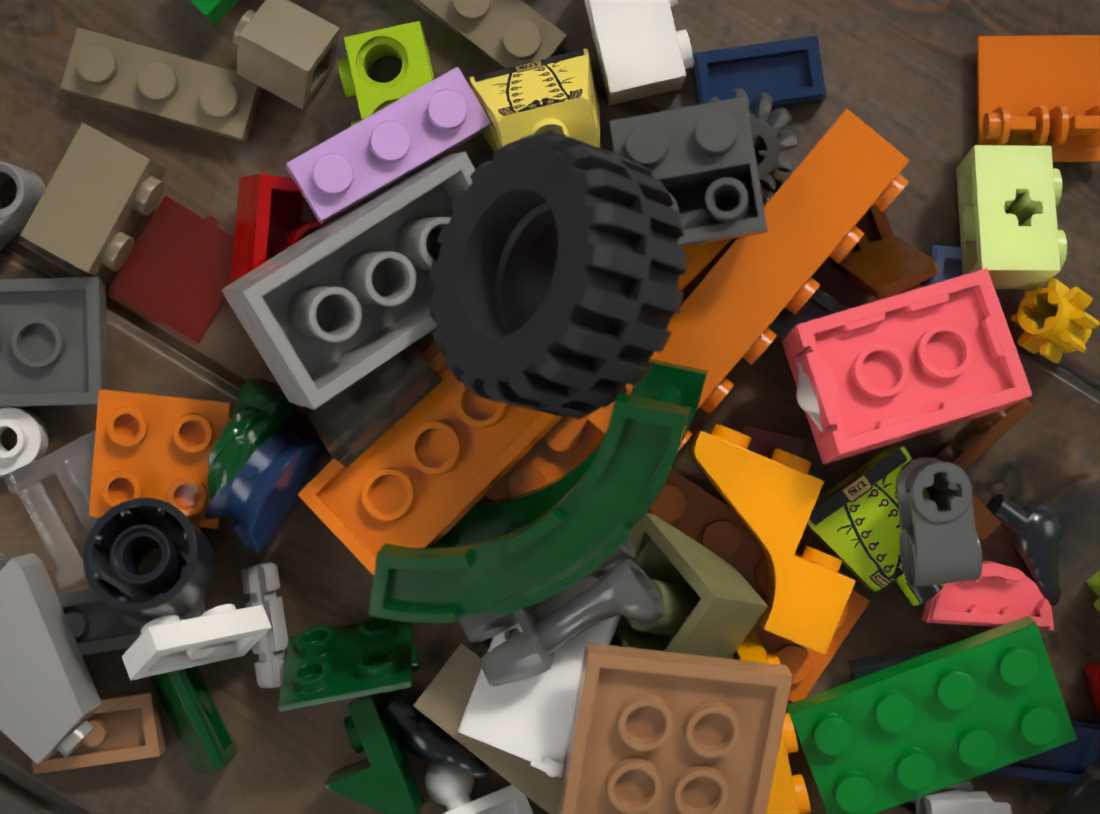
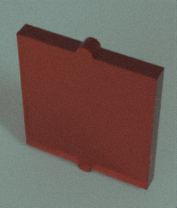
(178, 270)

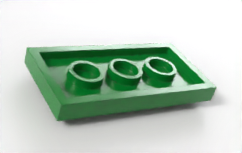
(933, 720)

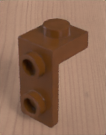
(883, 261)
(970, 447)

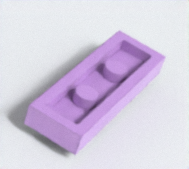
(388, 145)

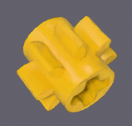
(1055, 320)

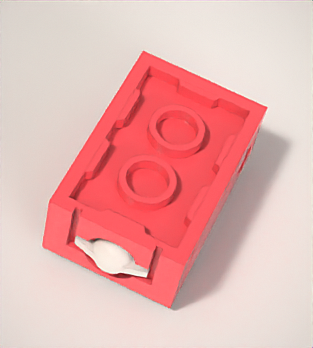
(905, 366)

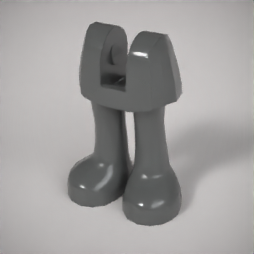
(619, 592)

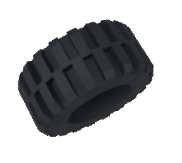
(556, 276)

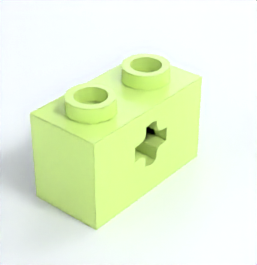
(1030, 188)

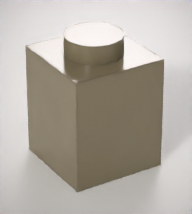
(285, 50)

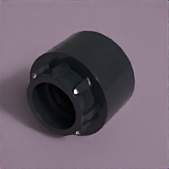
(121, 542)

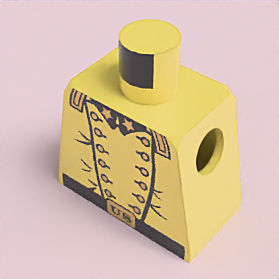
(540, 98)

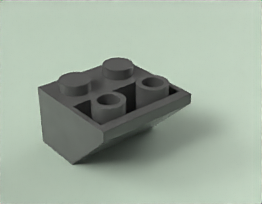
(704, 163)

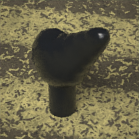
(1035, 540)
(427, 740)

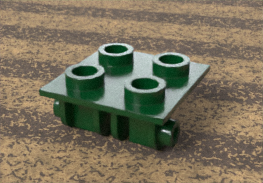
(347, 662)

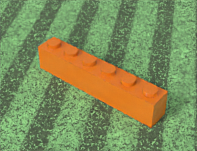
(773, 270)

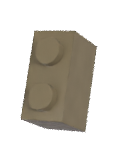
(95, 203)

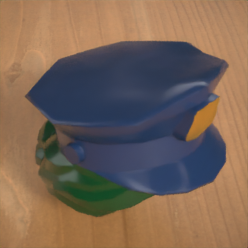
(258, 466)

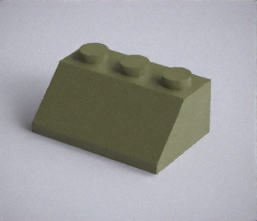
(703, 595)

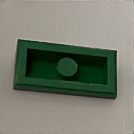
(195, 718)

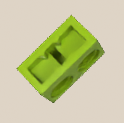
(400, 41)

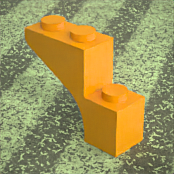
(775, 504)

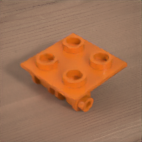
(1040, 94)
(155, 451)

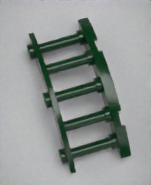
(551, 537)

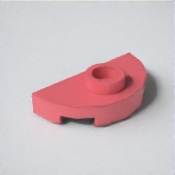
(991, 601)

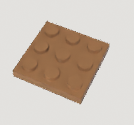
(673, 733)

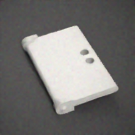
(536, 713)

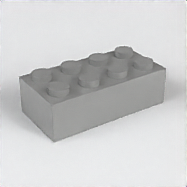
(352, 286)

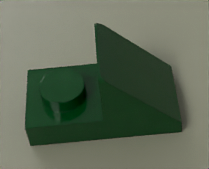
(383, 778)

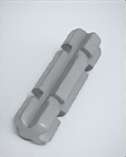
(260, 583)

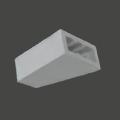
(42, 671)

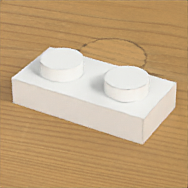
(179, 644)

